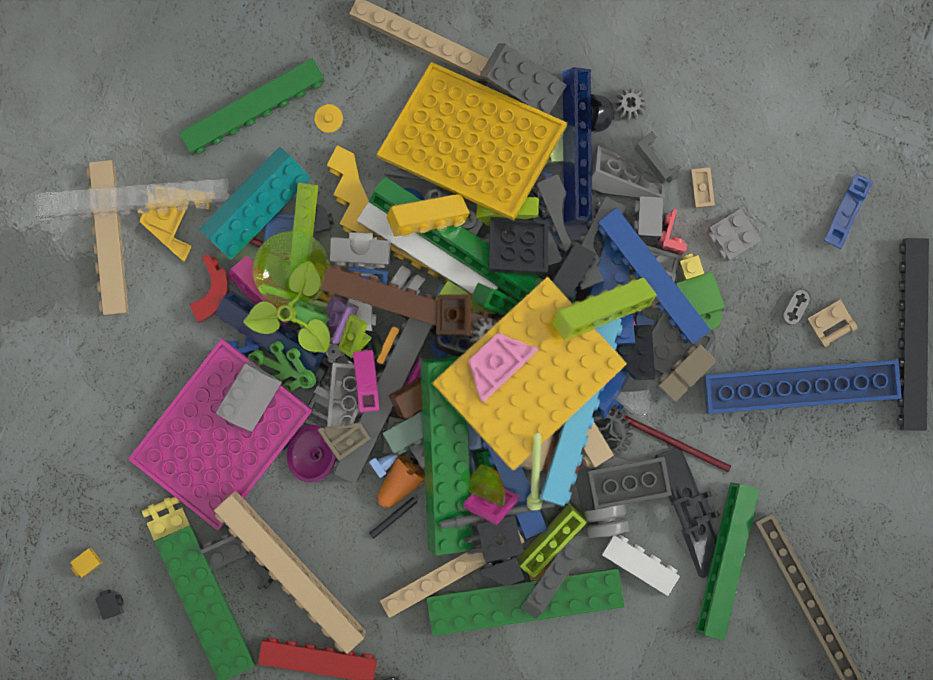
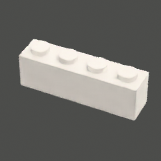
(641, 565)

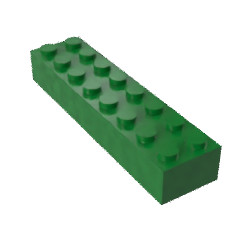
(205, 603)

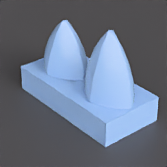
(383, 464)

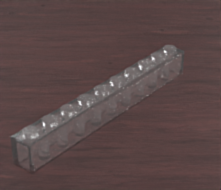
(131, 198)

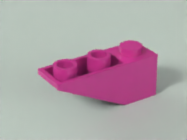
(366, 381)

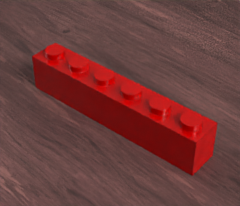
(317, 661)

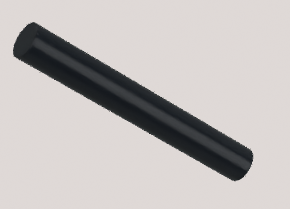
(393, 517)

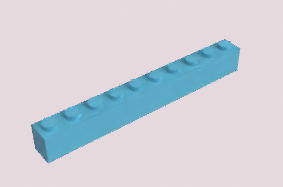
(573, 438)

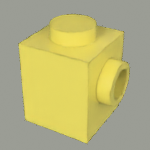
(690, 267)

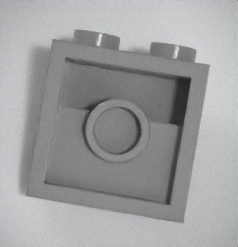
(733, 235)

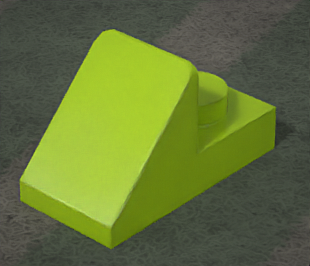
(354, 336)

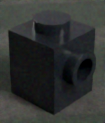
(110, 604)

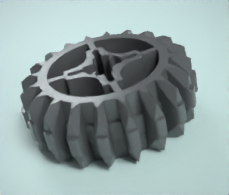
(615, 436)

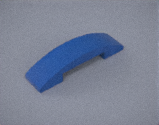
(848, 211)

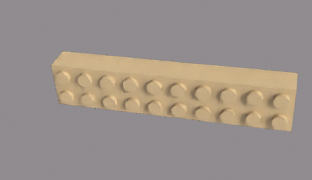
(290, 571)

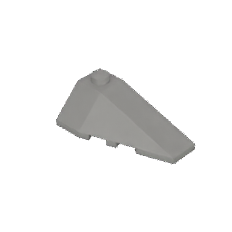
(616, 177)
(342, 395)

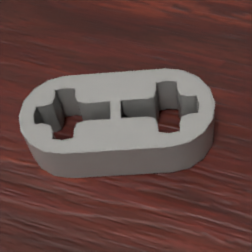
(792, 304)

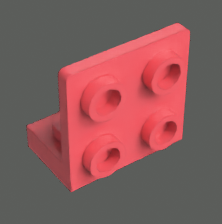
(675, 244)

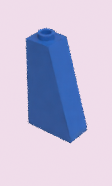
(611, 392)

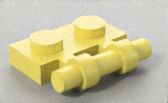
(168, 523)

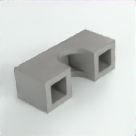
(342, 252)

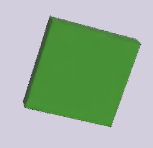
(702, 293)

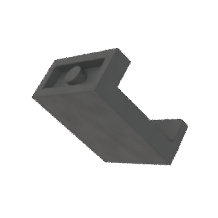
(652, 160)

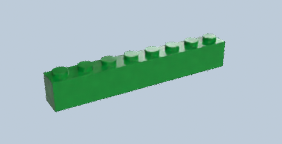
(252, 106)
(727, 561)

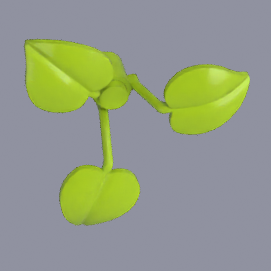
(265, 316)

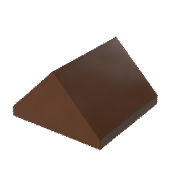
(453, 314)

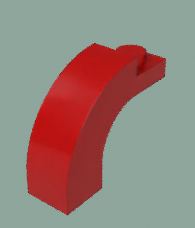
(208, 306)

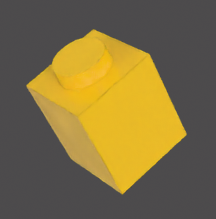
(85, 563)

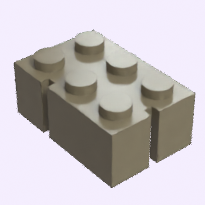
(685, 372)

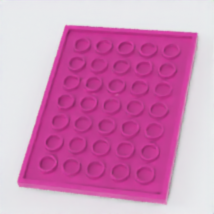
(206, 456)

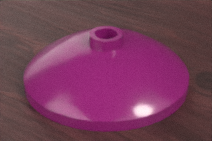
(304, 452)

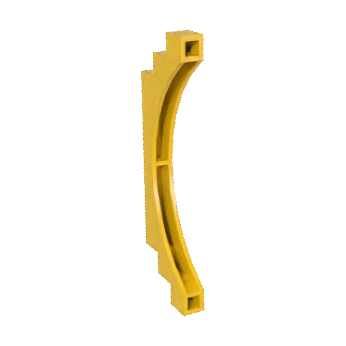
(351, 192)

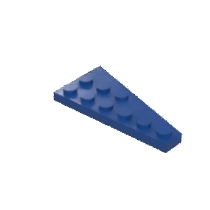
(615, 273)

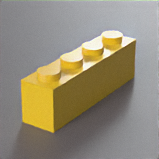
(427, 215)

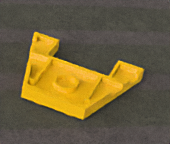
(164, 226)

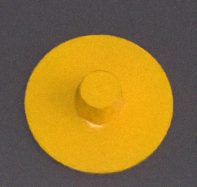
(328, 118)

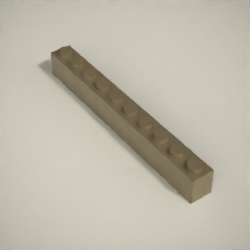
(806, 598)

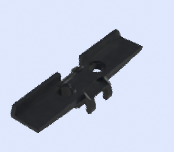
(696, 509)

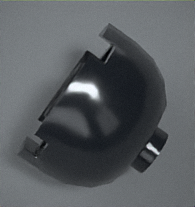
(601, 113)

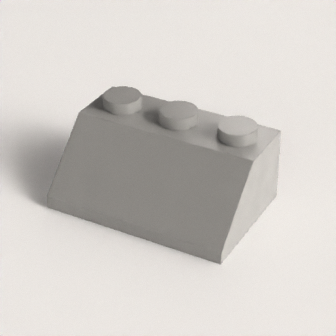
(248, 397)

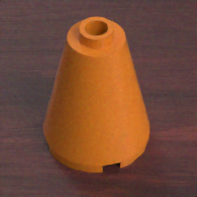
(399, 481)

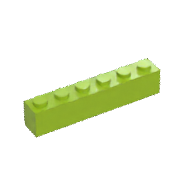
(603, 308)

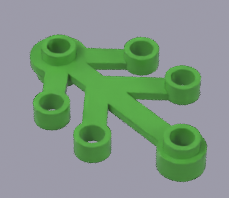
(304, 377)

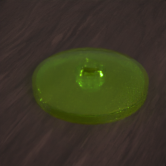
(279, 258)

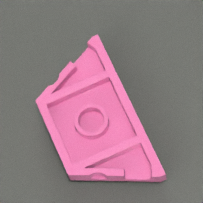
(497, 362)

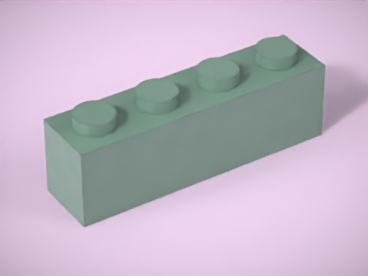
(404, 433)

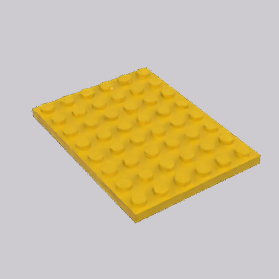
(472, 140)
(544, 389)

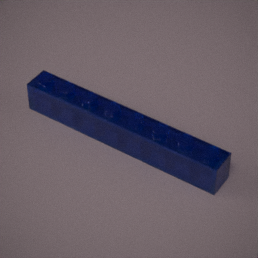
(577, 146)

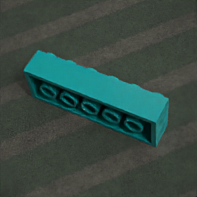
(254, 203)

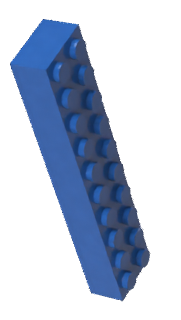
(802, 387)

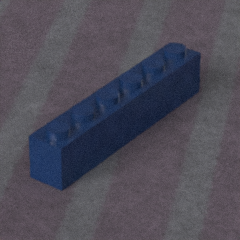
(234, 310)

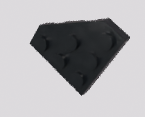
(639, 355)

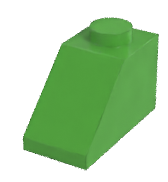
(307, 312)

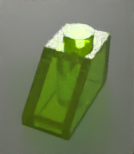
(487, 485)

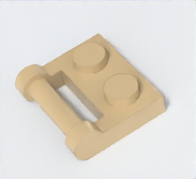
(829, 317)

